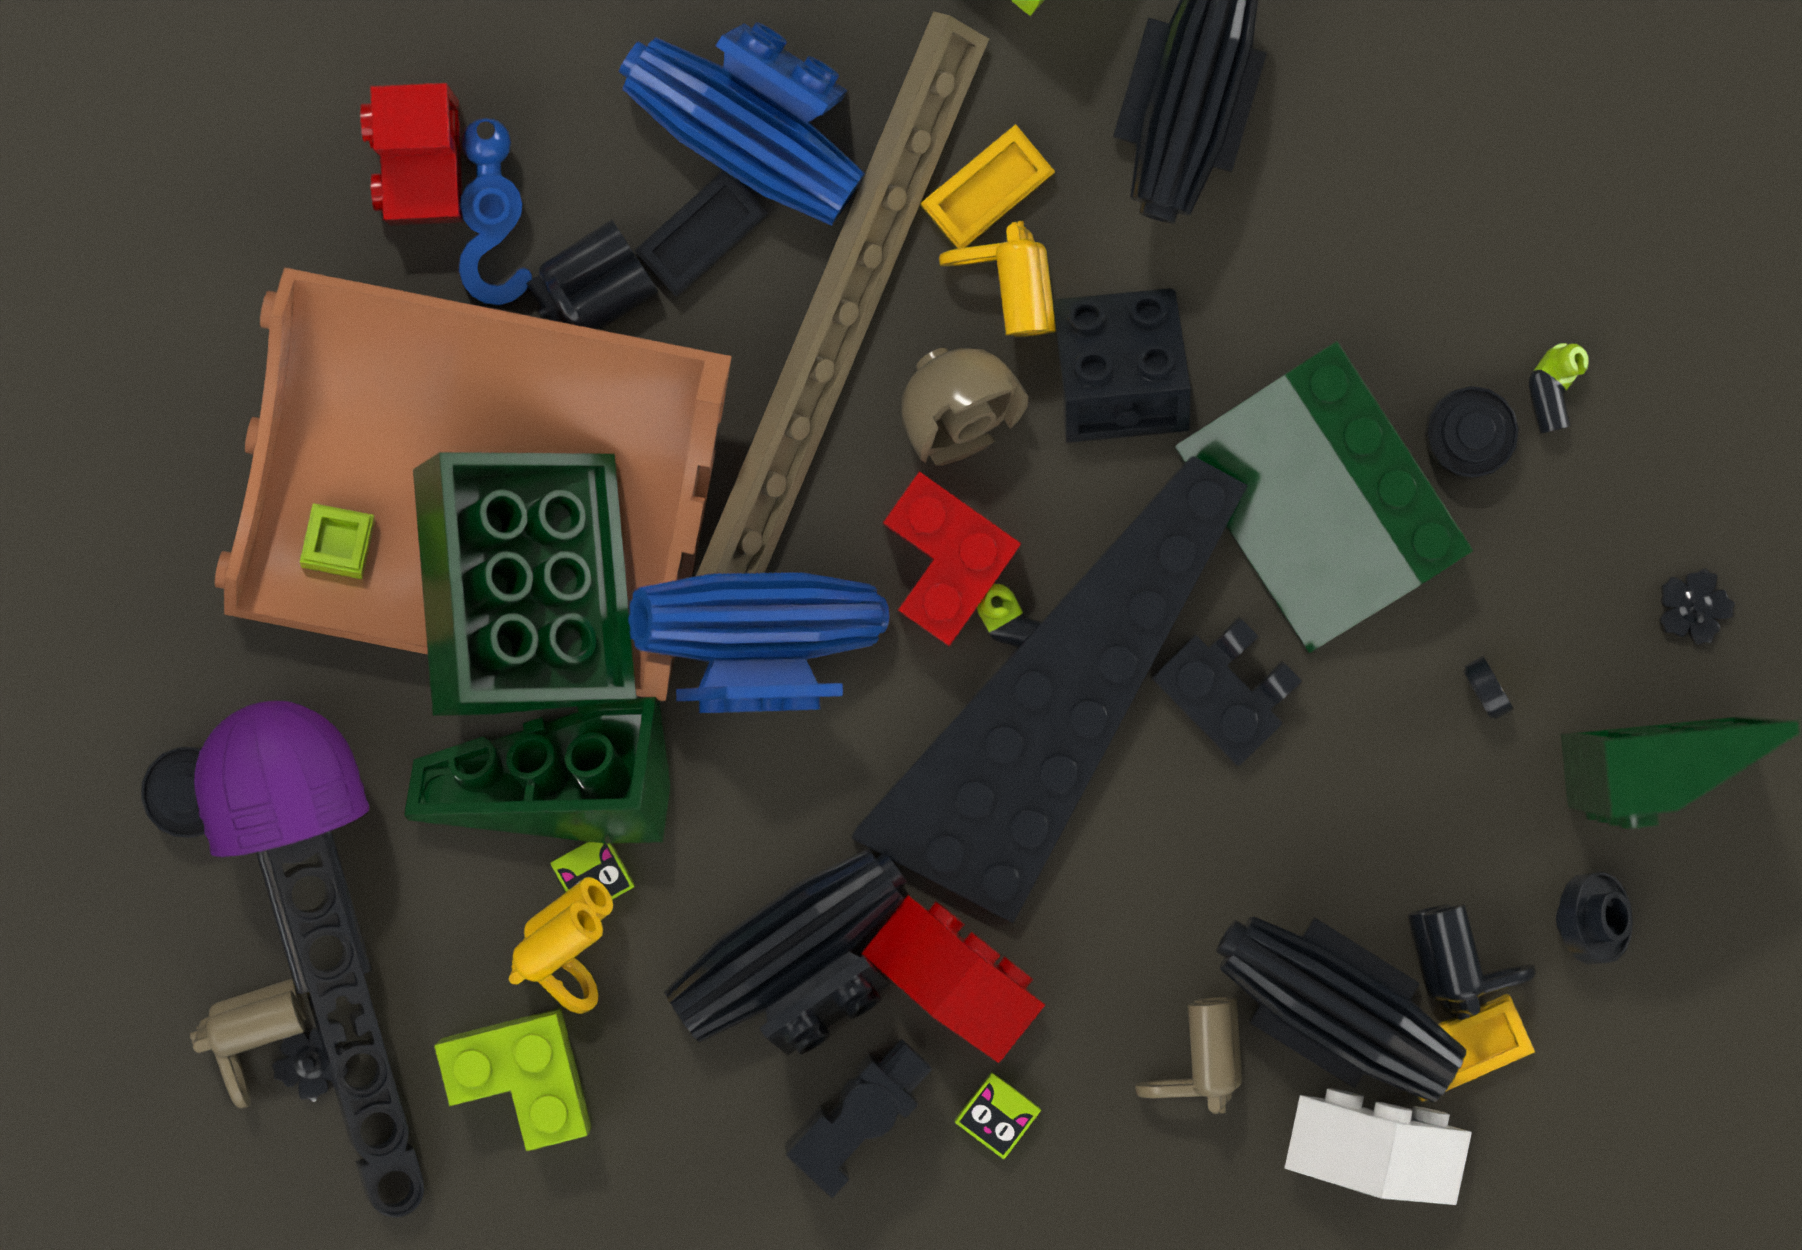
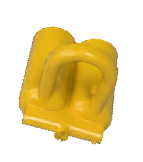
(1022, 279)
(558, 936)

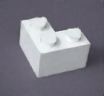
(1379, 1150)

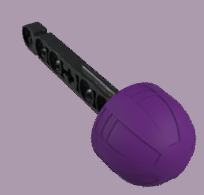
(277, 787)

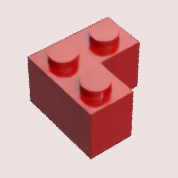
(419, 150)
(964, 554)
(955, 976)

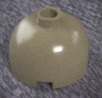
(957, 401)

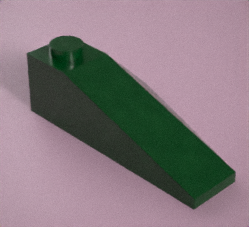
(568, 778)

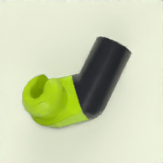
(1550, 382)
(1005, 617)

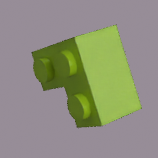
(532, 1062)

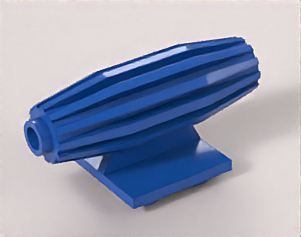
(750, 115)
(757, 634)

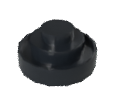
(1471, 432)
(170, 793)
(1595, 918)

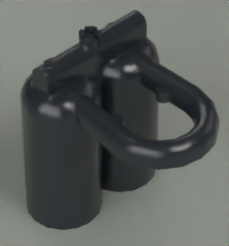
(592, 281)
(1452, 961)

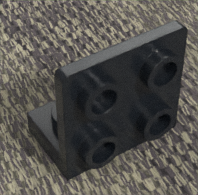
(1122, 365)

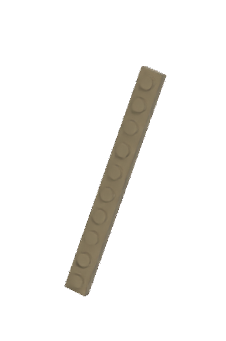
(846, 298)

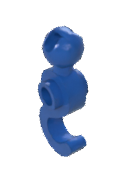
(490, 208)

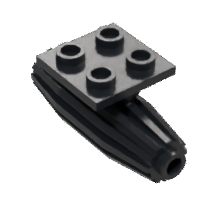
(1189, 101)
(795, 959)
(1339, 1006)

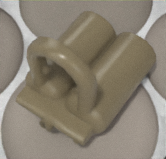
(245, 1024)
(1213, 1056)

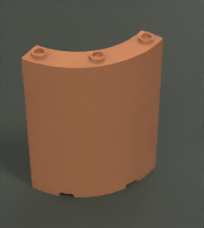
(387, 378)

